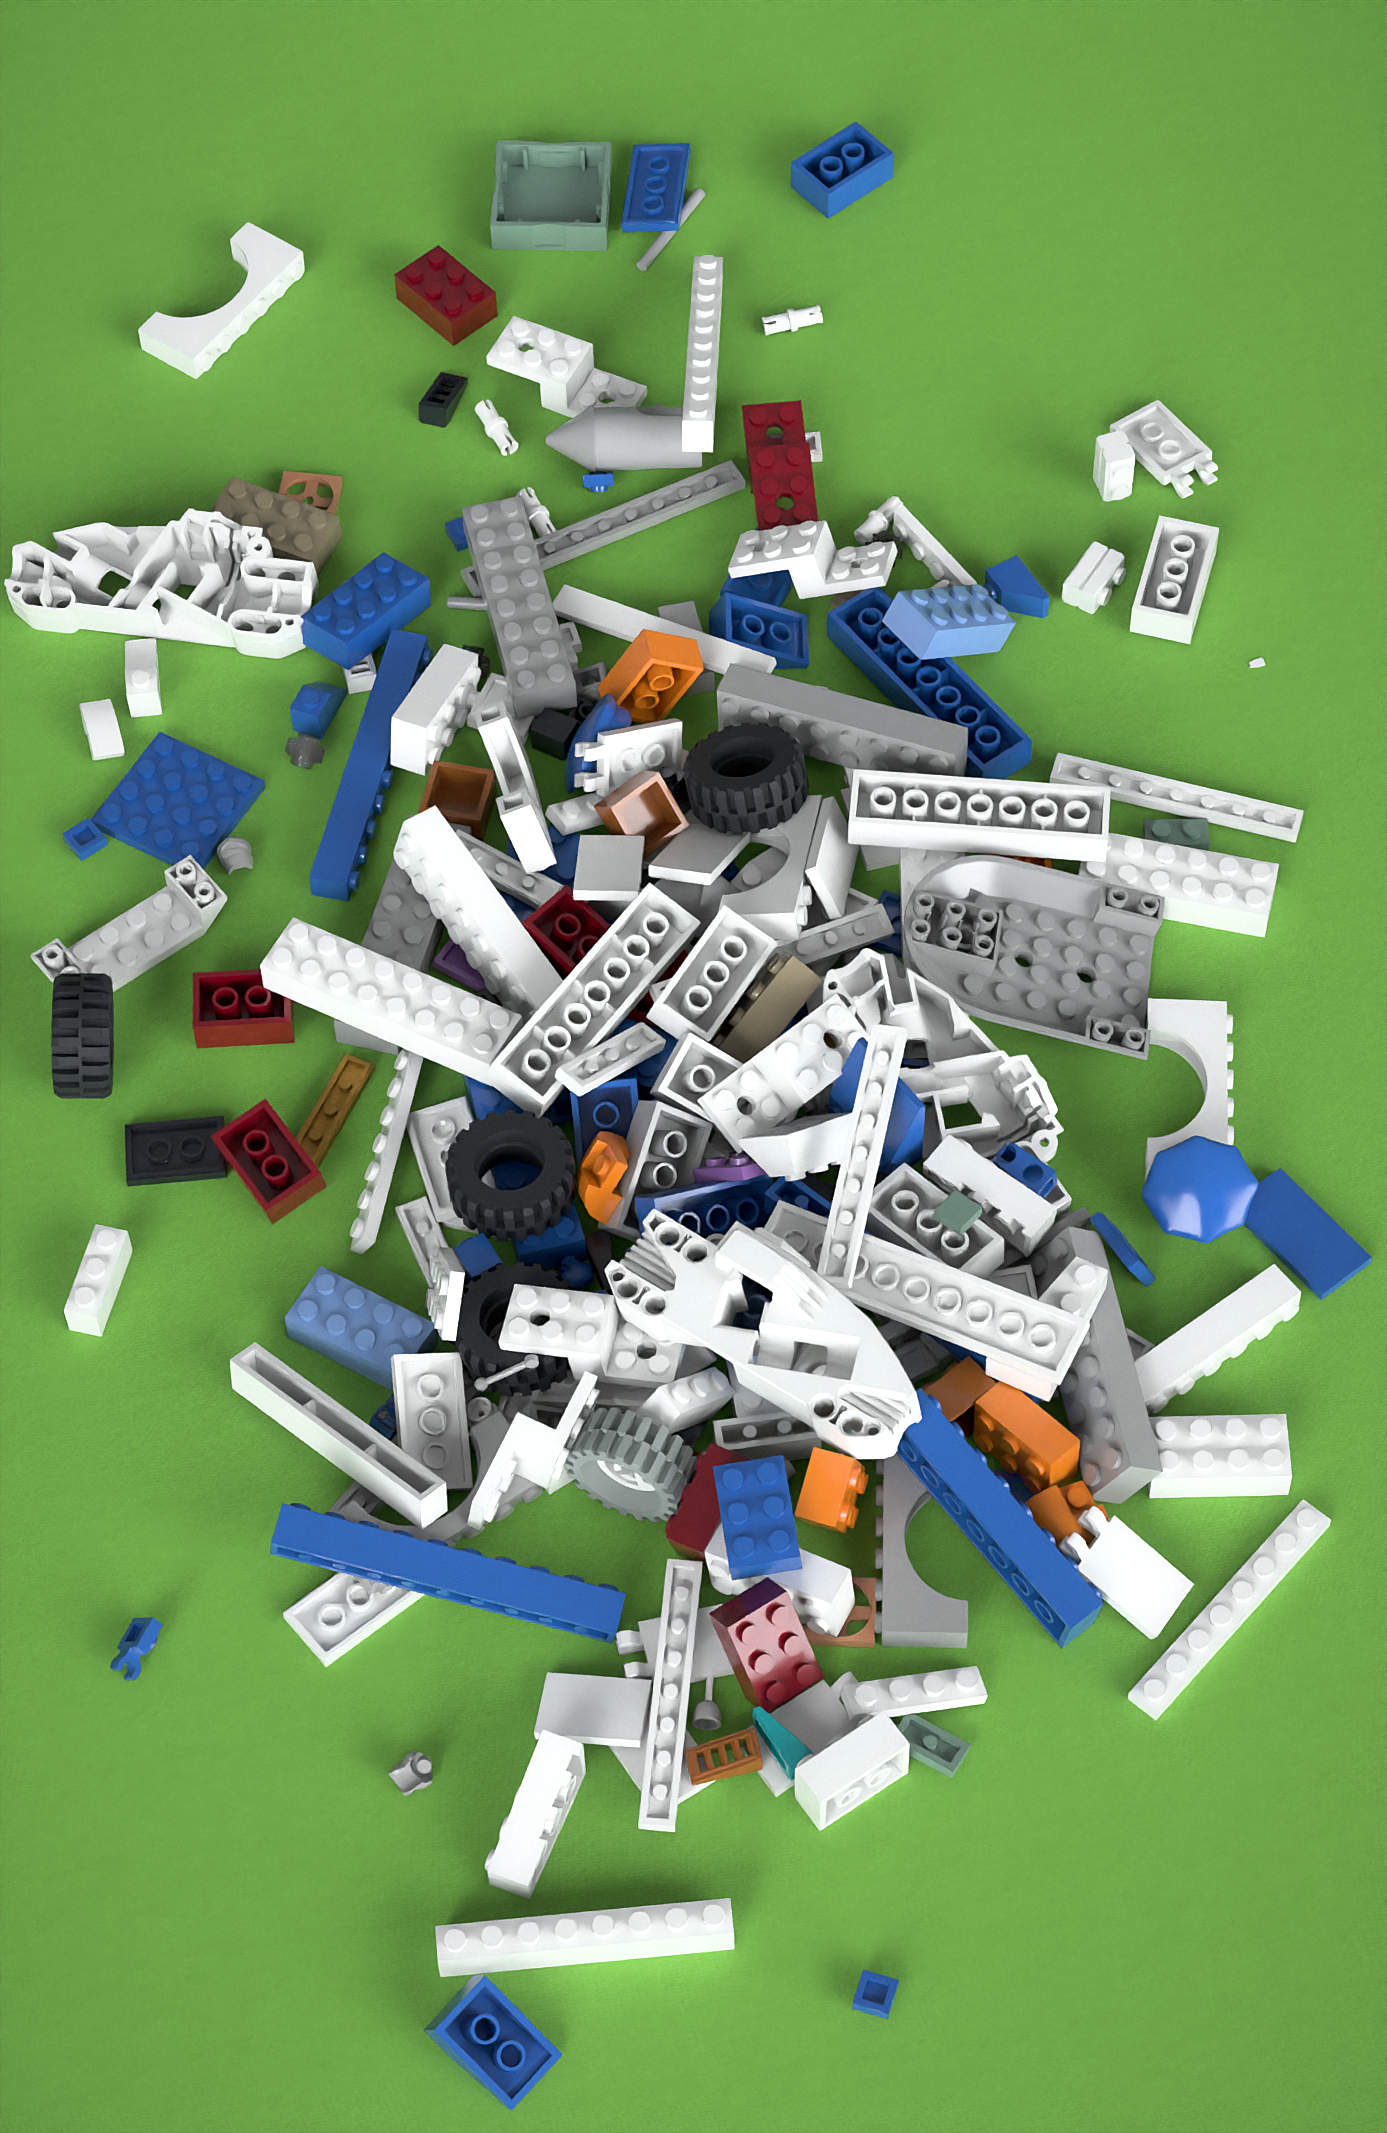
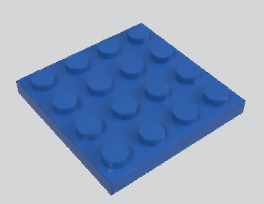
(178, 802)

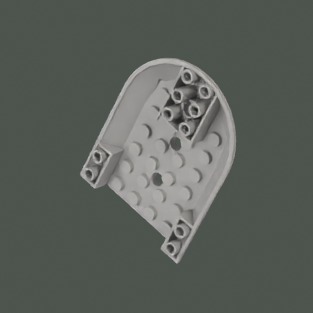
(987, 910)

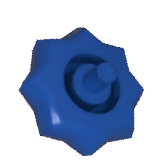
(576, 1272)

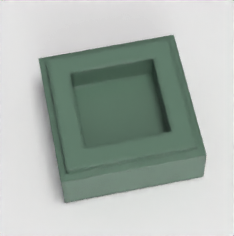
(957, 1212)

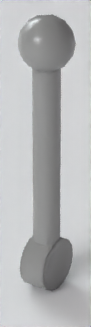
(531, 1361)

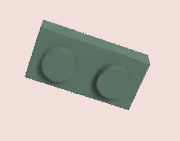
(1180, 832)
(933, 1745)

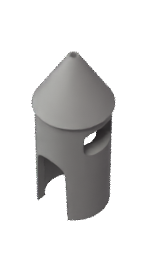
(624, 439)
(697, 899)

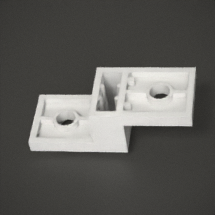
(562, 368)
(813, 559)
(784, 1073)
(590, 1334)
(533, 1451)

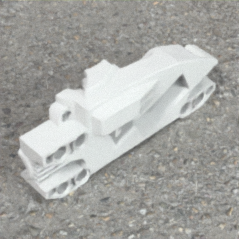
(239, 597)
(962, 1064)
(696, 1306)

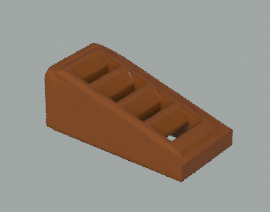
(721, 1745)

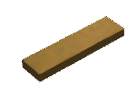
(334, 1107)

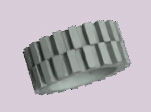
(631, 1464)

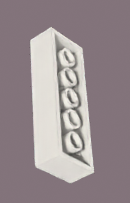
(1196, 883)

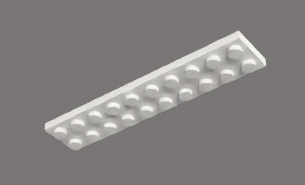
(945, 1300)

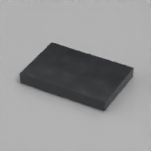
(173, 1151)

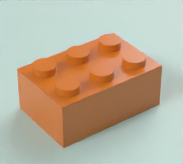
(653, 675)
(1025, 1438)
(831, 1491)

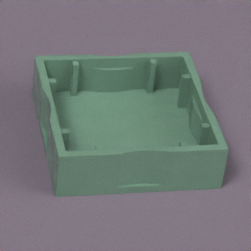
(551, 196)

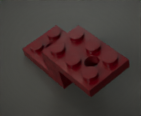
(779, 465)

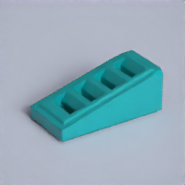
(780, 1742)

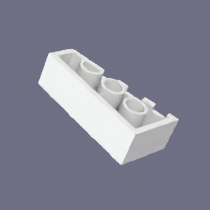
(1006, 1204)
(1074, 1291)
(537, 1814)

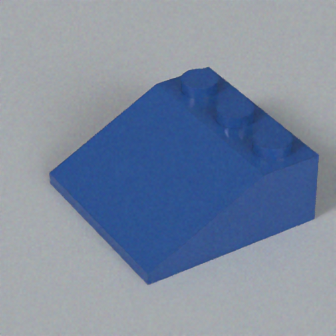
(906, 1120)

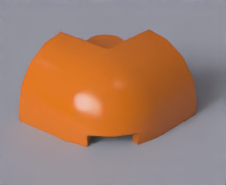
(599, 1174)
(1060, 1508)

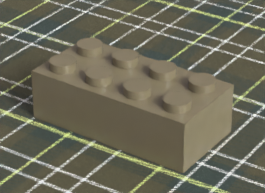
(291, 526)
(767, 1007)

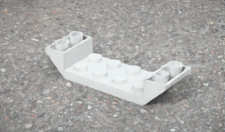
(143, 933)

